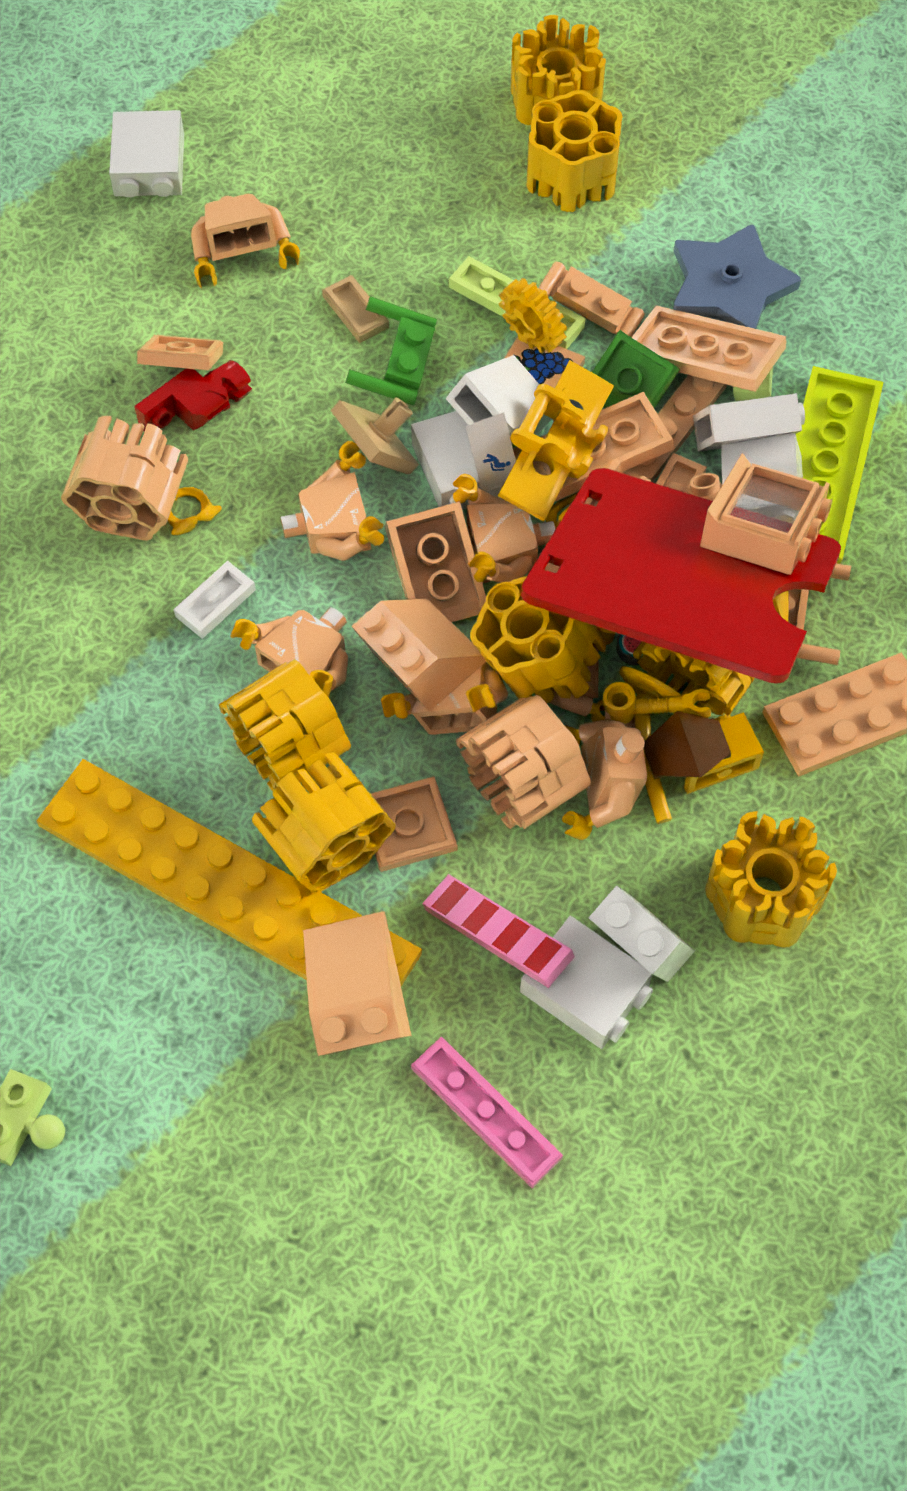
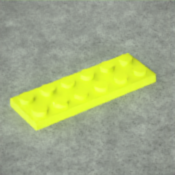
(836, 441)

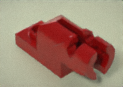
(194, 397)

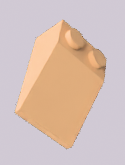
(433, 560)
(353, 985)

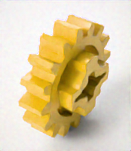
(532, 315)

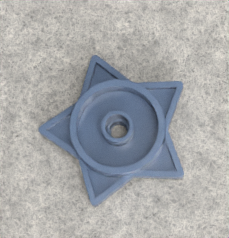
(730, 278)

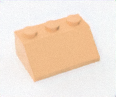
(419, 647)

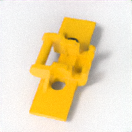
(568, 444)

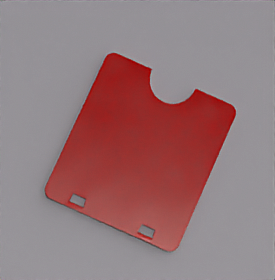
(642, 574)

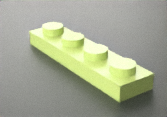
(484, 286)

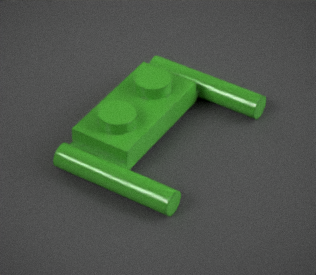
(406, 357)

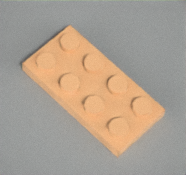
(711, 347)
(632, 437)
(842, 715)

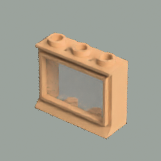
(765, 516)

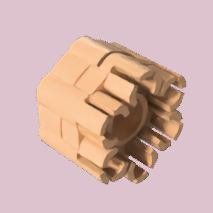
(124, 485)
(531, 755)

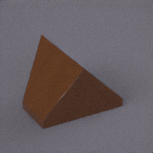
(686, 746)

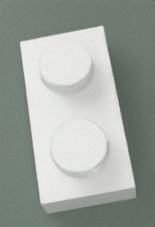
(214, 599)

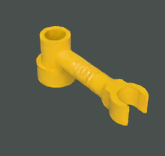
(622, 703)

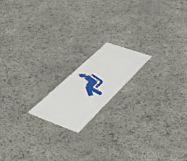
(491, 451)

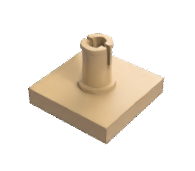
(376, 433)

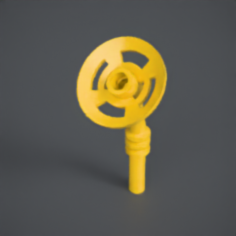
(650, 687)

